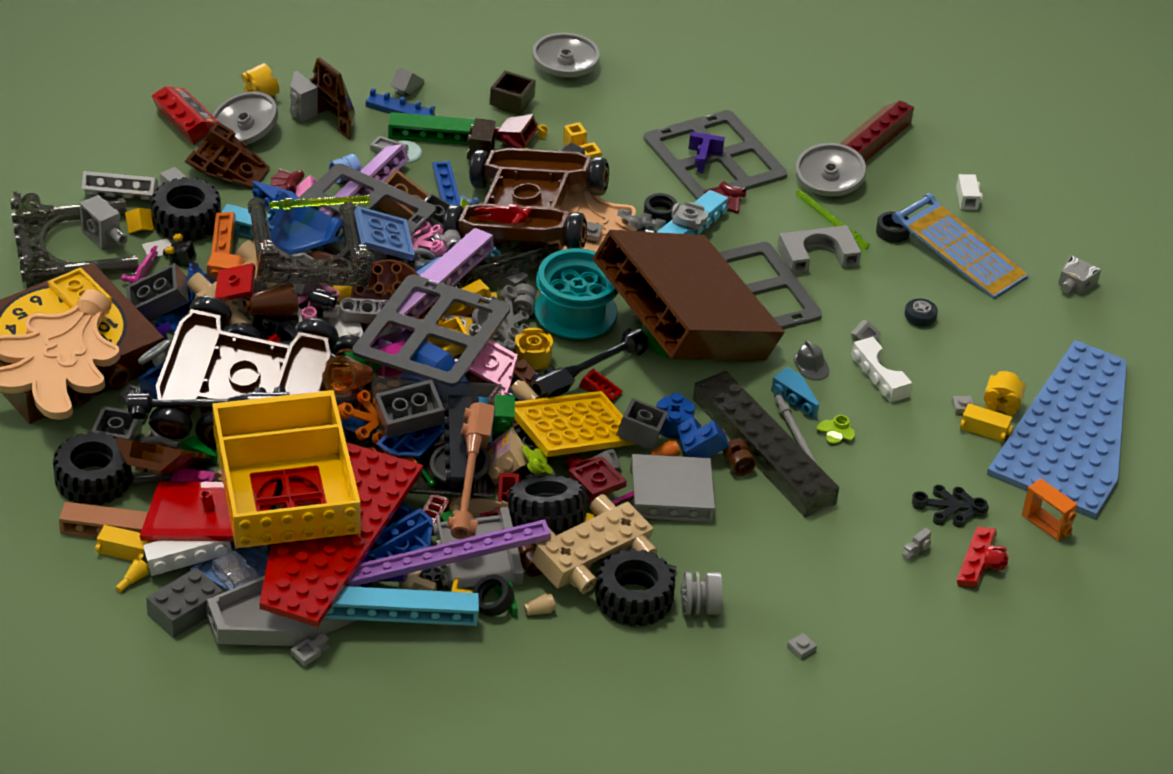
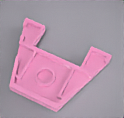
(495, 365)

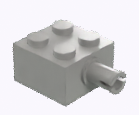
(101, 222)

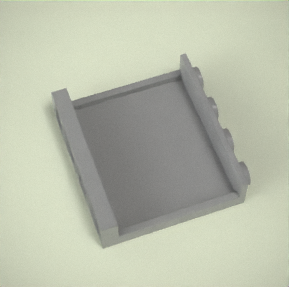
(673, 487)
(470, 571)

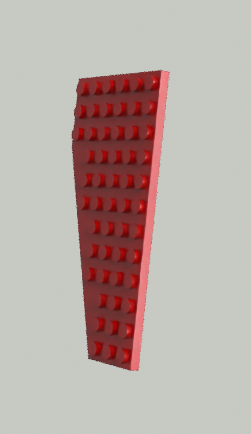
(311, 574)

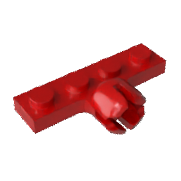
(981, 556)

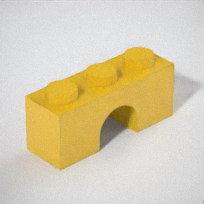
(578, 135)

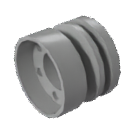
(702, 593)

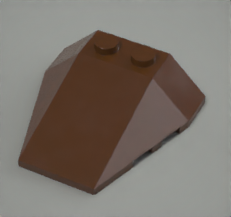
(334, 96)
(227, 158)
(158, 457)

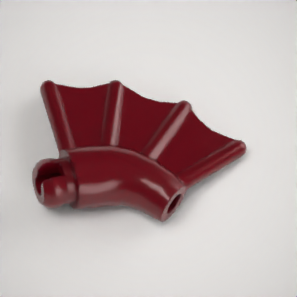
(287, 180)
(733, 194)

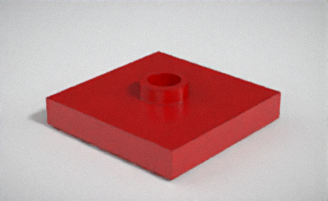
(235, 282)

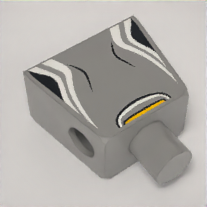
(1078, 276)

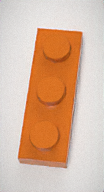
(223, 232)

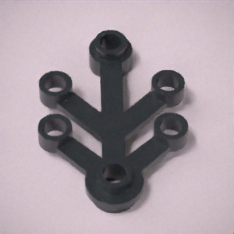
(973, 506)

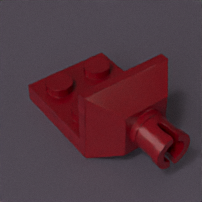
(595, 475)

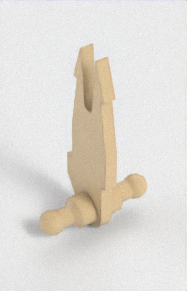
(476, 505)

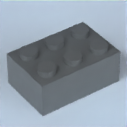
(159, 292)
(409, 409)
(182, 602)

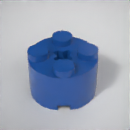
(678, 410)

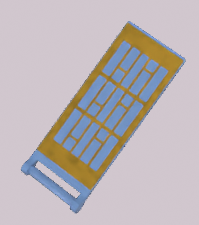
(961, 246)

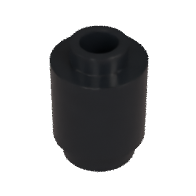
(322, 299)

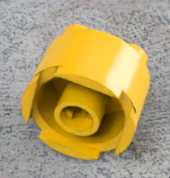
(260, 80)
(534, 348)
(1004, 392)

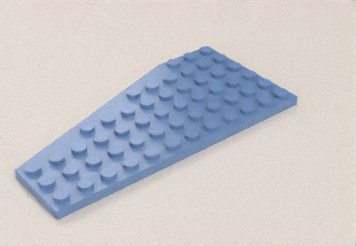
(1071, 431)

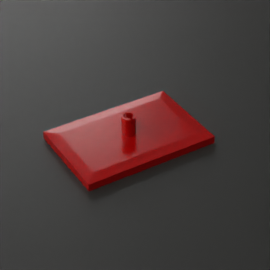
(192, 512)

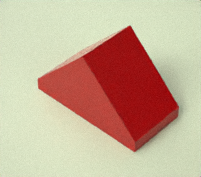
(506, 481)

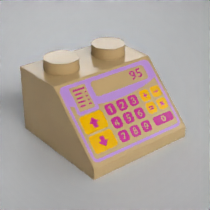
(506, 455)

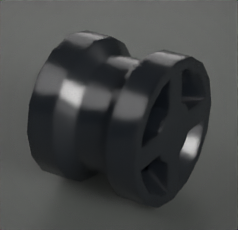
(435, 575)

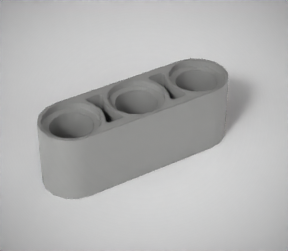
(357, 306)

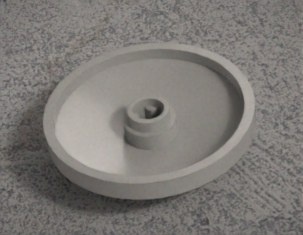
(566, 54)
(248, 115)
(830, 169)

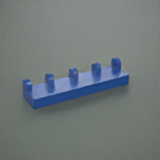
(388, 104)

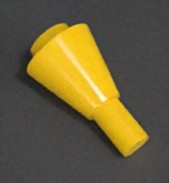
(136, 571)

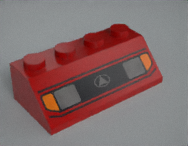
(184, 112)

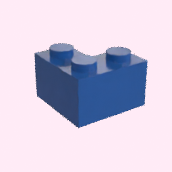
(701, 440)

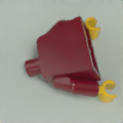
(519, 130)

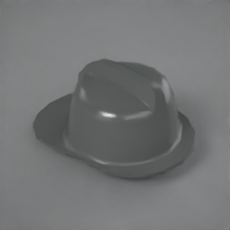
(811, 362)

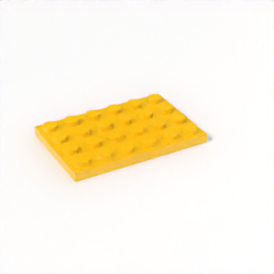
(571, 423)

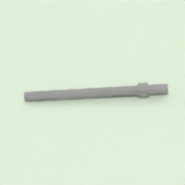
(785, 412)

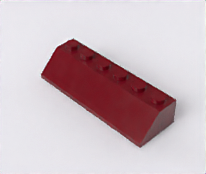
(880, 129)

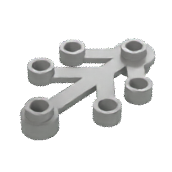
(639, 221)
(507, 294)

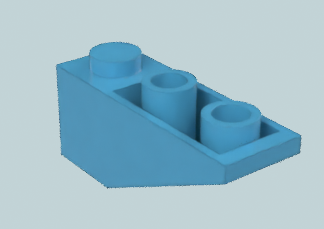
(795, 391)

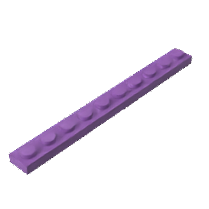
(450, 552)

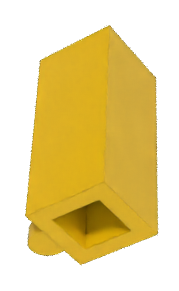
(986, 423)
(121, 544)

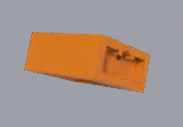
(1044, 520)

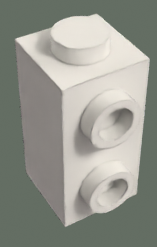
(968, 192)

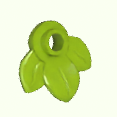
(837, 429)
(537, 461)

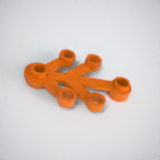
(346, 410)

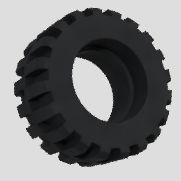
(185, 208)
(95, 485)
(548, 498)
(629, 605)

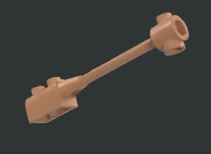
(477, 435)

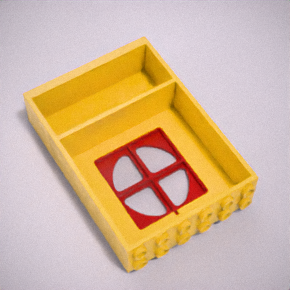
(282, 441)

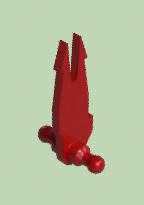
(502, 214)

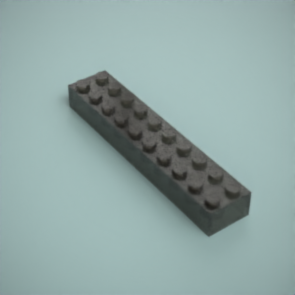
(775, 451)

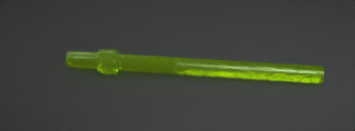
(288, 203)
(858, 238)

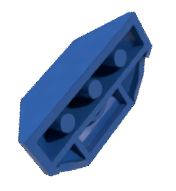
(411, 444)
(403, 536)

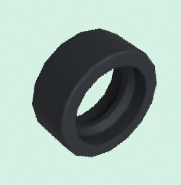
(660, 200)
(889, 234)
(502, 603)

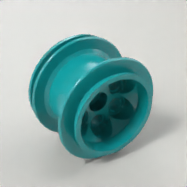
(574, 295)

